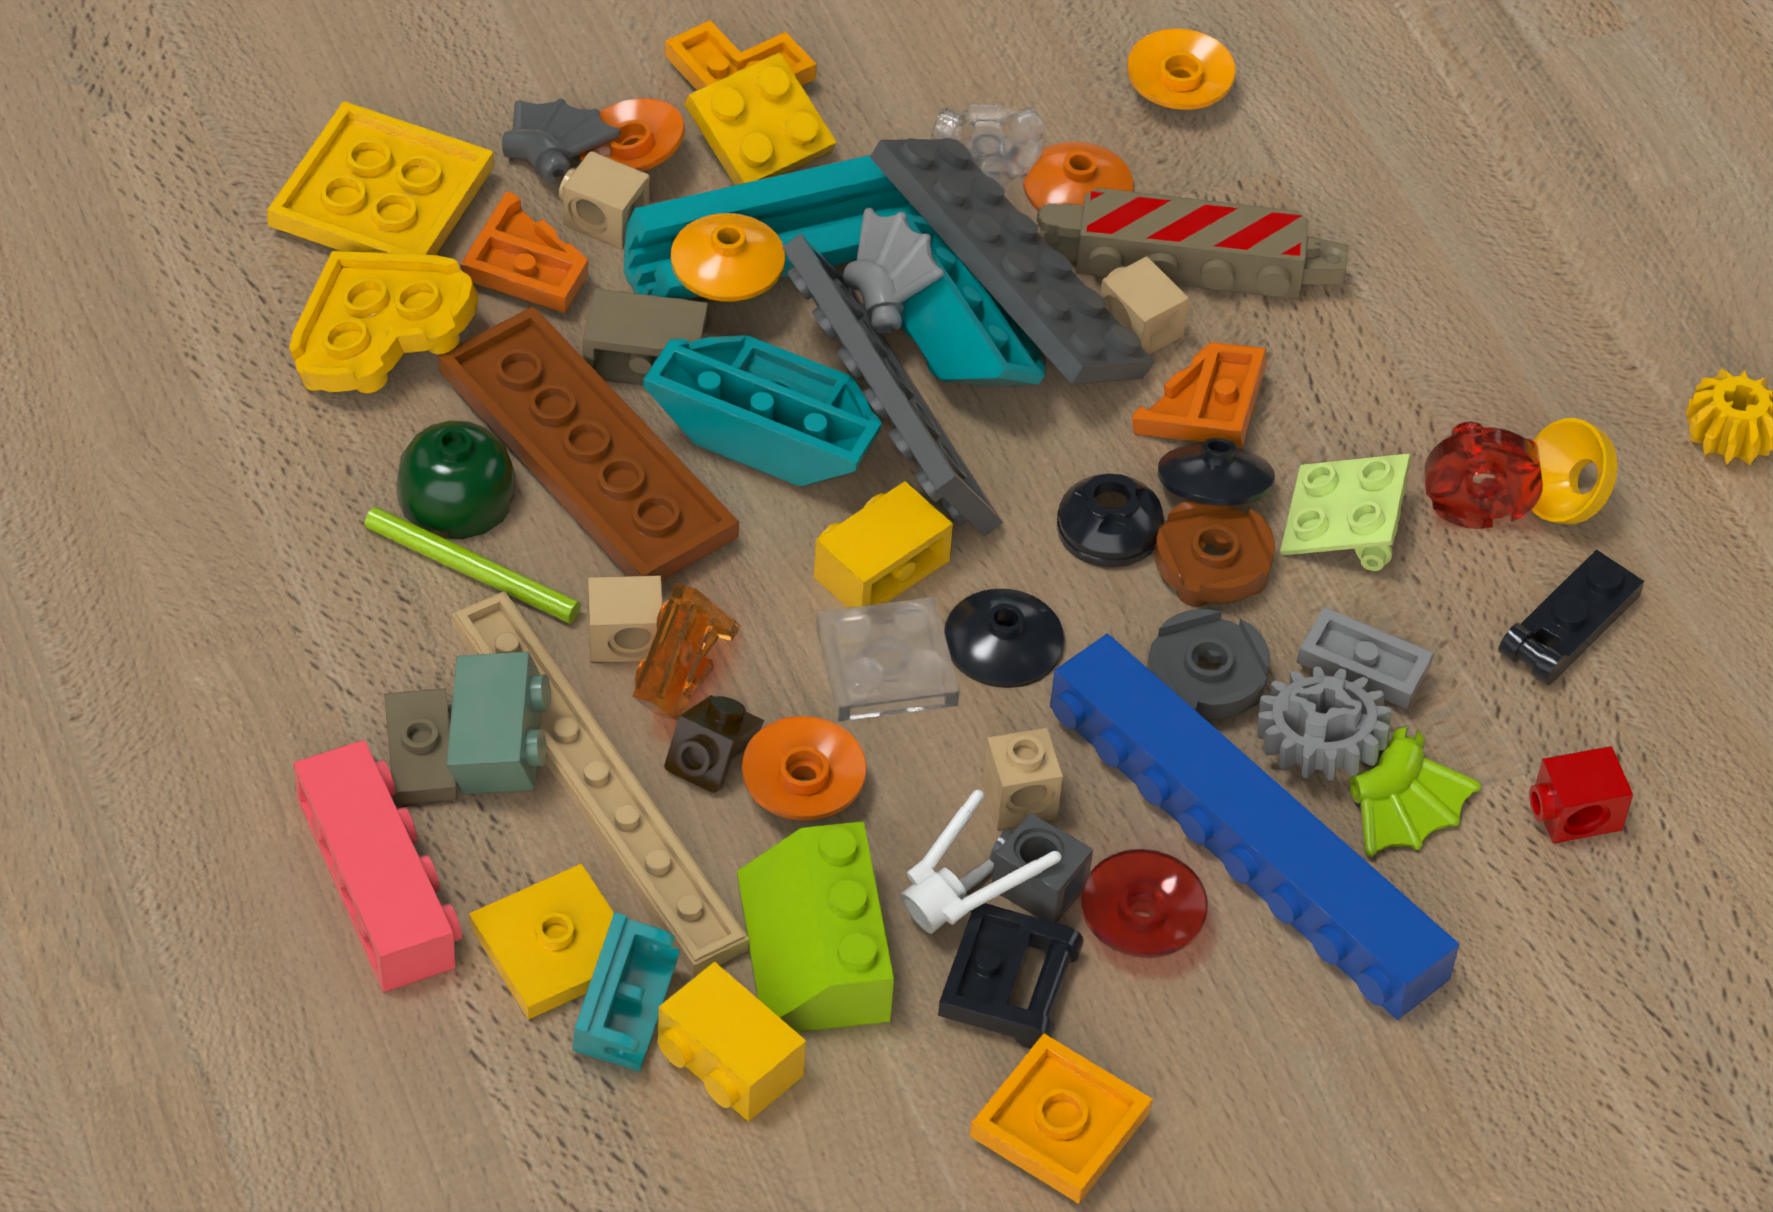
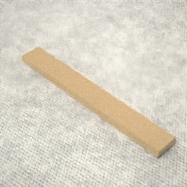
(613, 799)

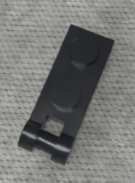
(1572, 617)

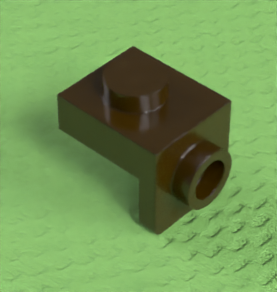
(709, 739)

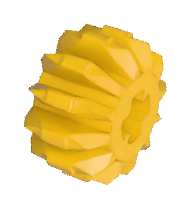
(1732, 416)

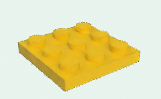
(380, 185)

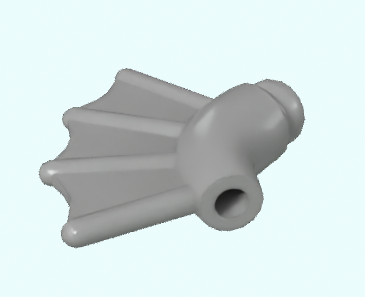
(890, 268)

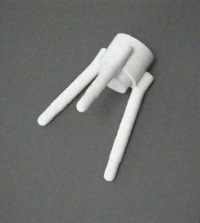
(941, 895)

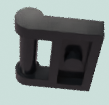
(990, 965)

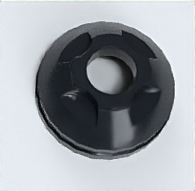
(1109, 535)

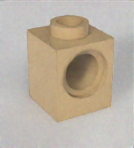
(602, 197)
(1146, 303)
(622, 617)
(1022, 777)

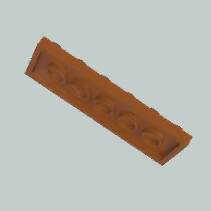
(588, 446)

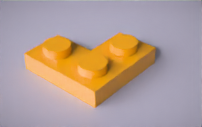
(708, 55)

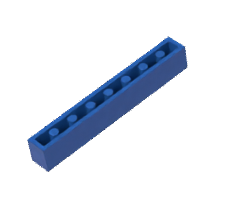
(1253, 827)

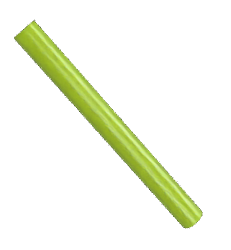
(472, 564)

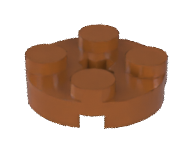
(1211, 578)

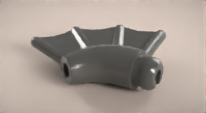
(553, 135)

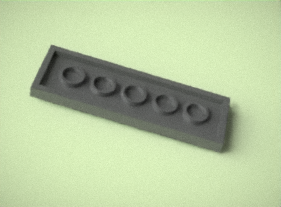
(1013, 260)
(890, 388)

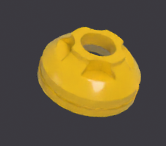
(1563, 452)

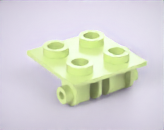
(1348, 508)

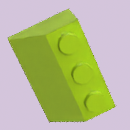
(818, 929)

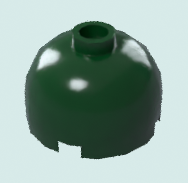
(456, 479)

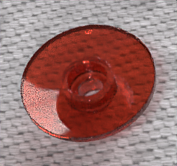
(1149, 884)

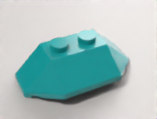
(965, 328)
(764, 407)

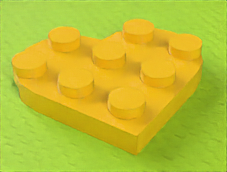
(373, 312)

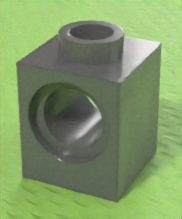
(1055, 888)

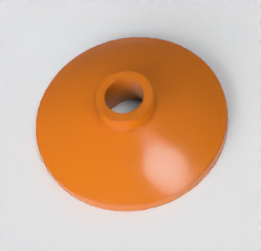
(648, 130)
(1071, 171)
(809, 750)

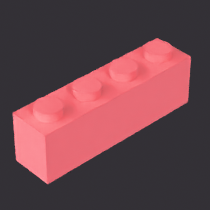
(376, 865)

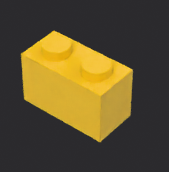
(882, 548)
(730, 1042)

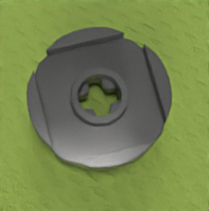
(1203, 633)

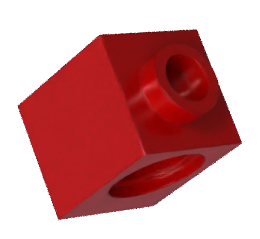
(1581, 794)

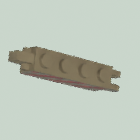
(1194, 242)

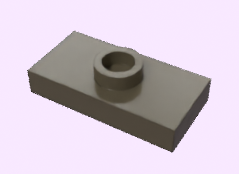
(419, 746)

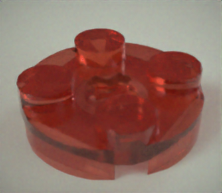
(1478, 451)

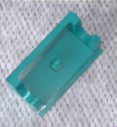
(626, 993)

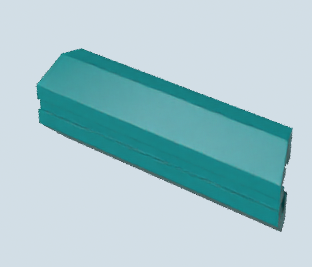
(817, 202)

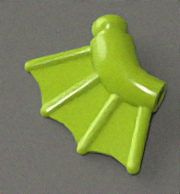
(1408, 795)

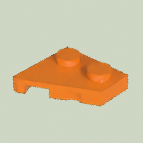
(525, 258)
(1208, 397)

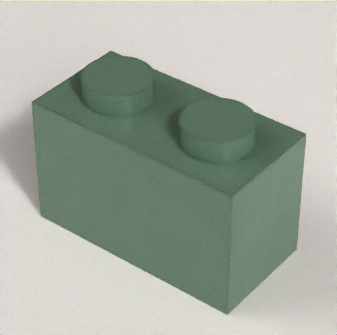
(497, 723)

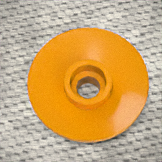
(1181, 69)
(727, 257)

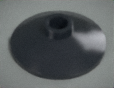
(1216, 473)
(1004, 654)

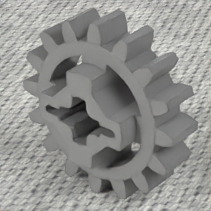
(1324, 723)

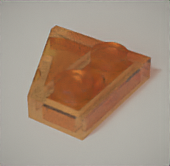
(677, 661)

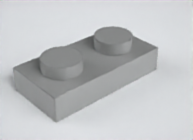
(1366, 652)

